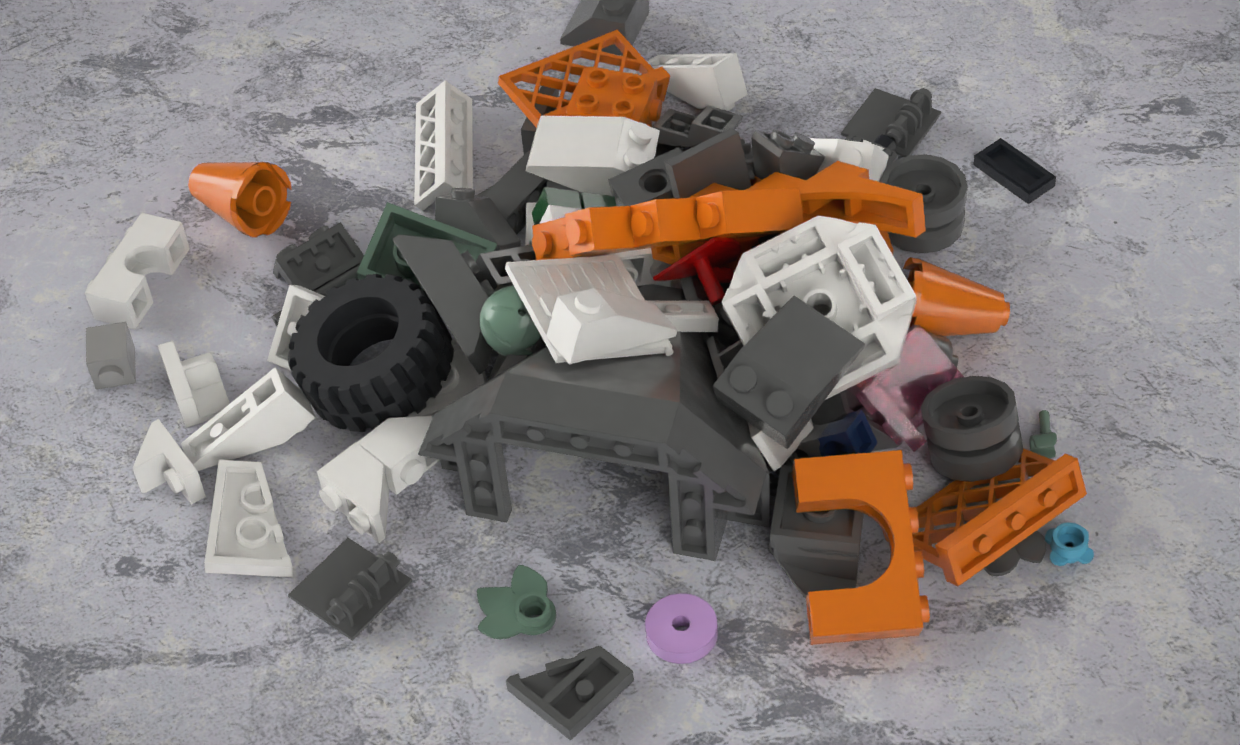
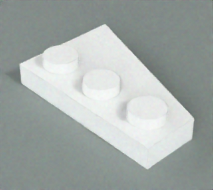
(243, 524)

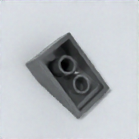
(787, 370)

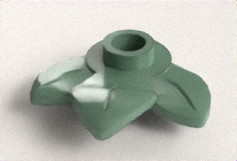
(510, 607)

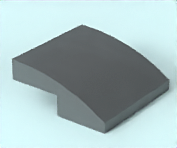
(688, 130)

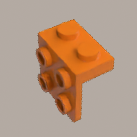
(615, 95)

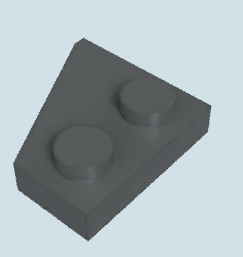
(573, 689)

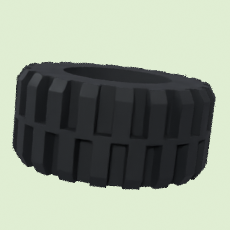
(350, 322)

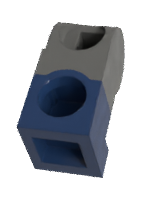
(840, 437)

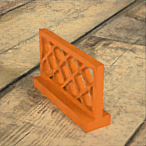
(562, 62)
(1000, 523)

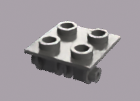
(896, 117)
(351, 587)

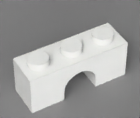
(121, 287)

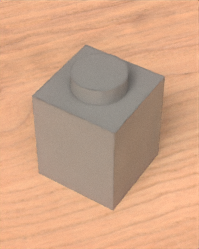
(110, 355)

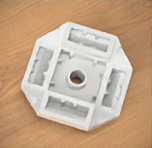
(831, 266)

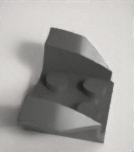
(814, 547)

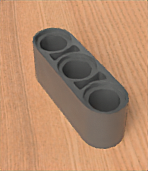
(516, 190)

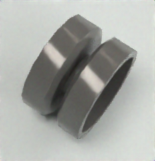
(944, 200)
(972, 428)

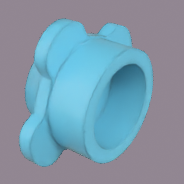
(1072, 535)

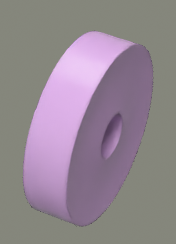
(685, 645)

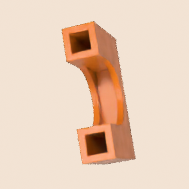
(877, 487)

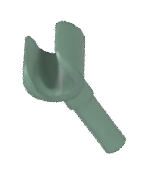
(1044, 442)

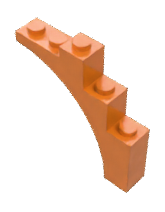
(835, 192)
(668, 222)

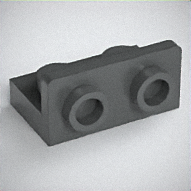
(318, 260)

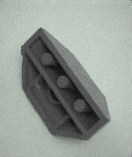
(452, 289)

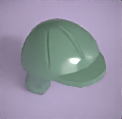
(507, 323)

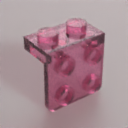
(903, 387)

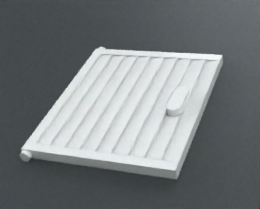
(543, 280)

